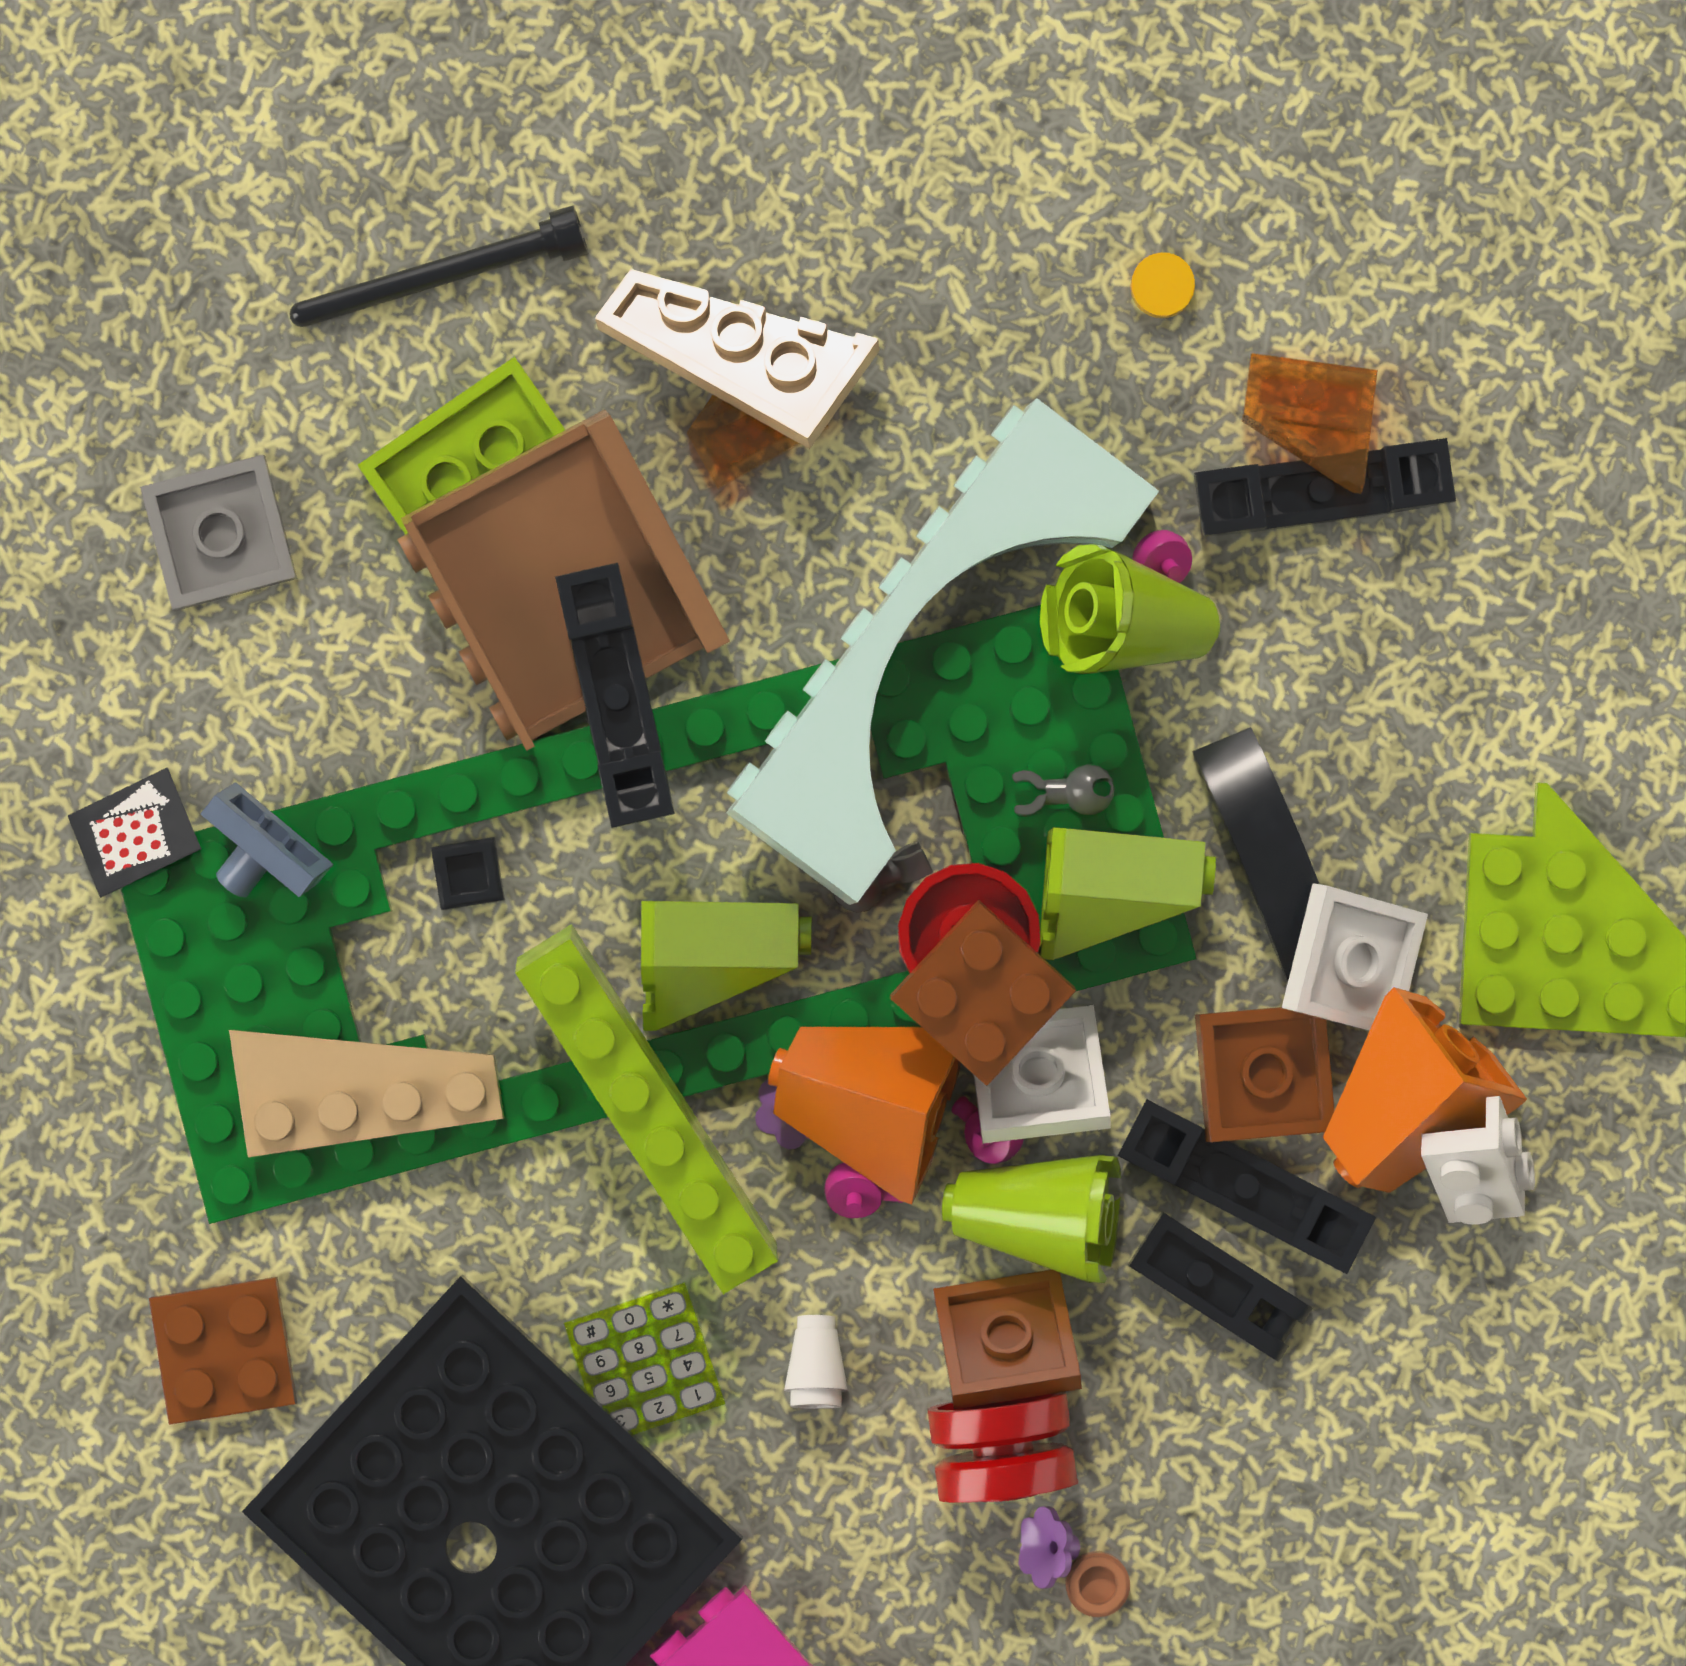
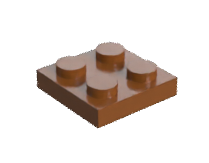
(982, 992)
(1263, 1074)
(1007, 1339)
(223, 1350)

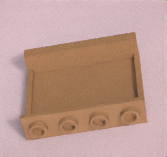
(542, 517)

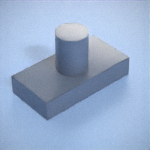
(263, 845)

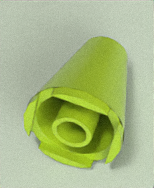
(1122, 614)
(1041, 1212)

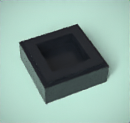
(467, 873)

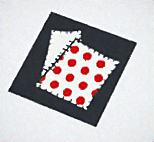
(134, 832)

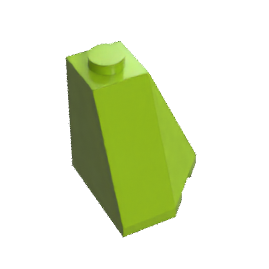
(1116, 884)
(713, 952)

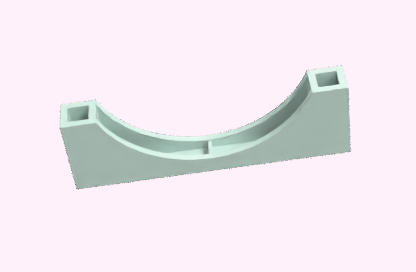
(816, 785)

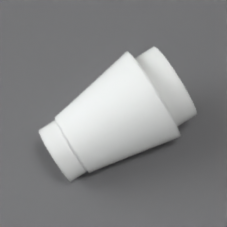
(816, 1365)

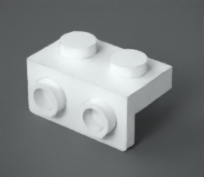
(1480, 1170)

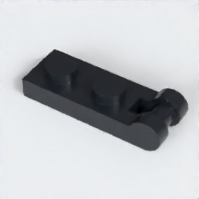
(1217, 1284)

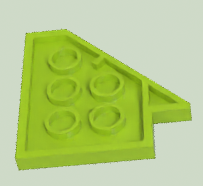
(1565, 935)

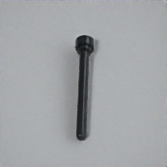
(556, 237)

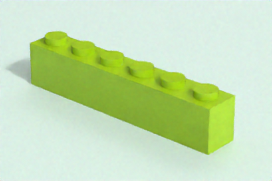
(647, 1108)

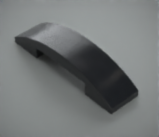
(1299, 495)
(615, 695)
(1261, 836)
(1247, 1187)

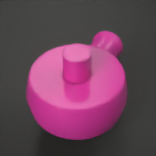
(1165, 553)
(987, 1152)
(852, 1193)

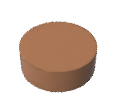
(1097, 1584)

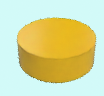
(1162, 285)

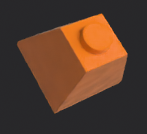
(1407, 1084)
(868, 1098)

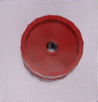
(949, 895)
(1003, 1457)

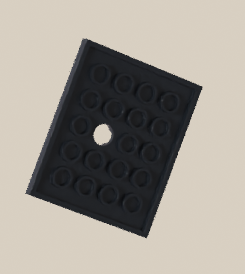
(493, 1433)

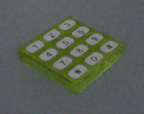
(646, 1359)

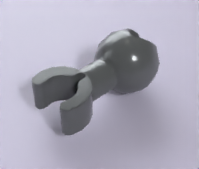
(1073, 790)
(904, 866)

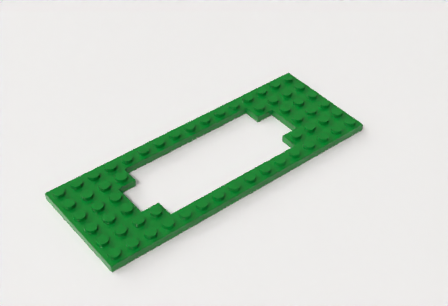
(269, 963)

